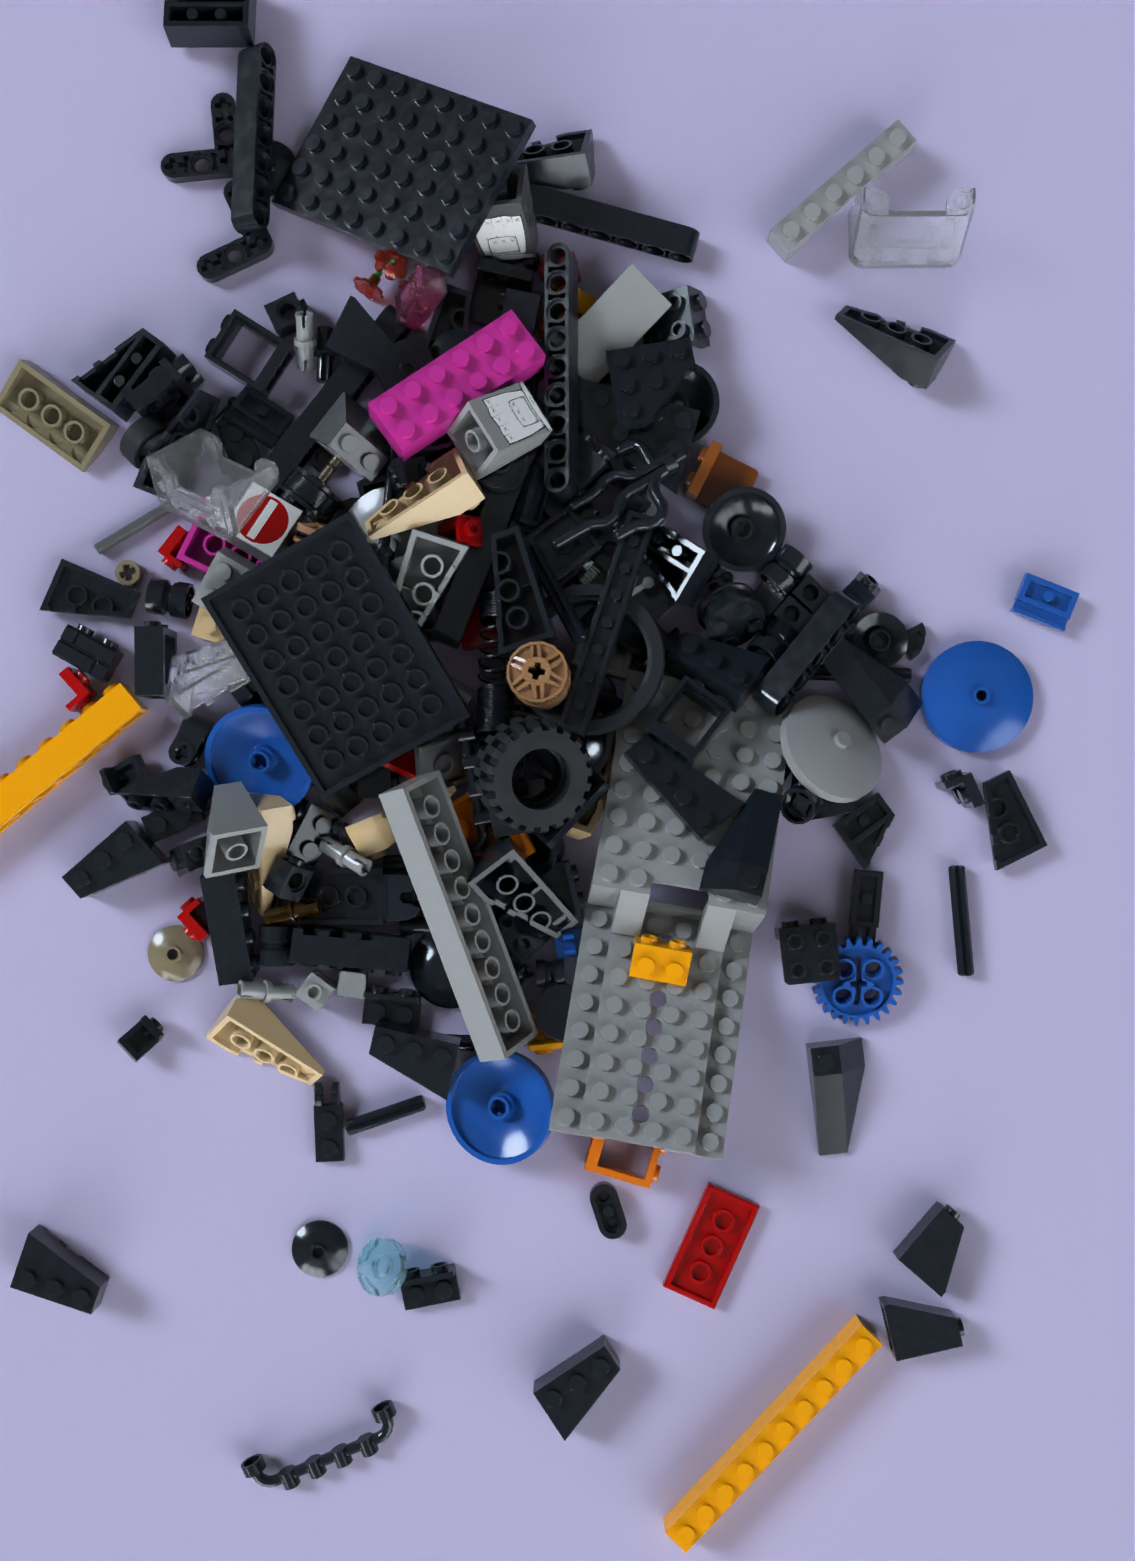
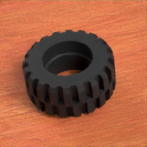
(561, 794)

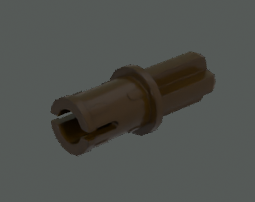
(292, 911)

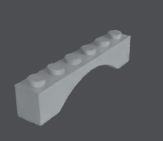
(843, 186)

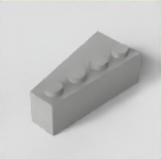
(427, 570)

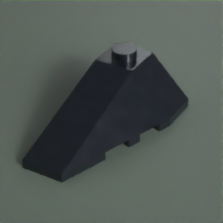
(561, 163)
(905, 351)
(743, 854)
(514, 883)
(835, 1084)

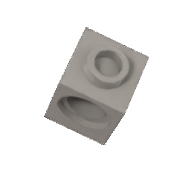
(316, 989)

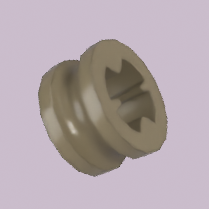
(136, 577)

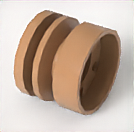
(551, 687)

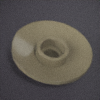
(189, 954)

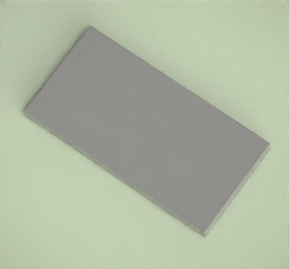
(617, 321)

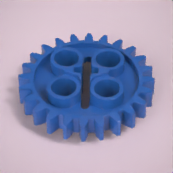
(882, 979)

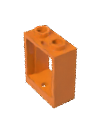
(651, 1174)

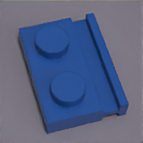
(1044, 602)

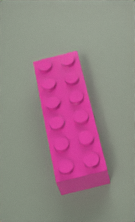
(431, 398)

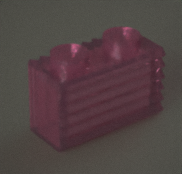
(419, 297)

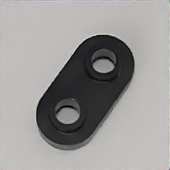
(608, 1209)

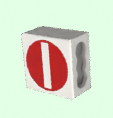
(269, 528)

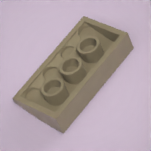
(55, 415)

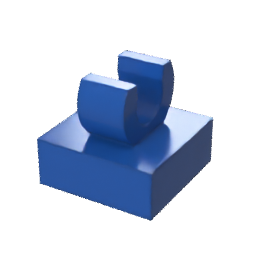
(568, 943)

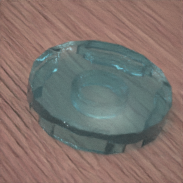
(381, 1267)

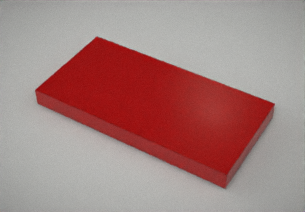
(711, 1245)

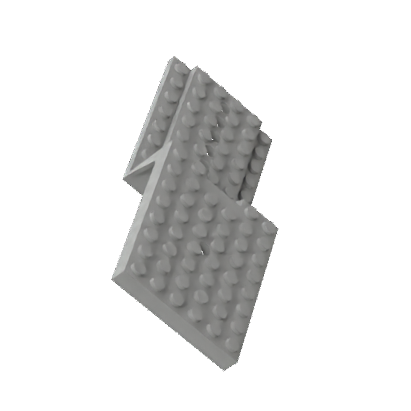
(608, 1008)

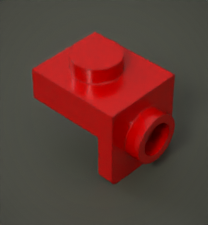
(463, 528)
(79, 683)
(194, 924)

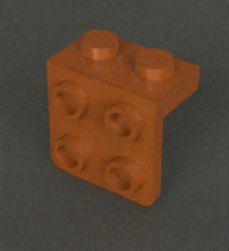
(716, 475)

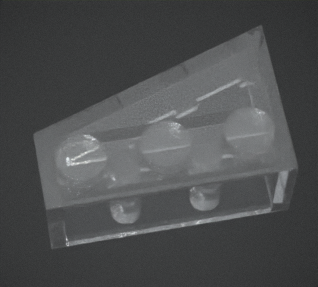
(202, 675)

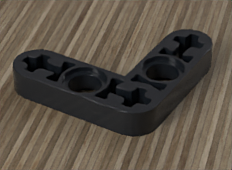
(216, 156)
(247, 239)

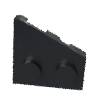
(865, 828)

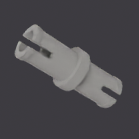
(305, 341)
(345, 856)
(265, 991)

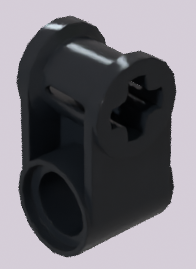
(192, 738)

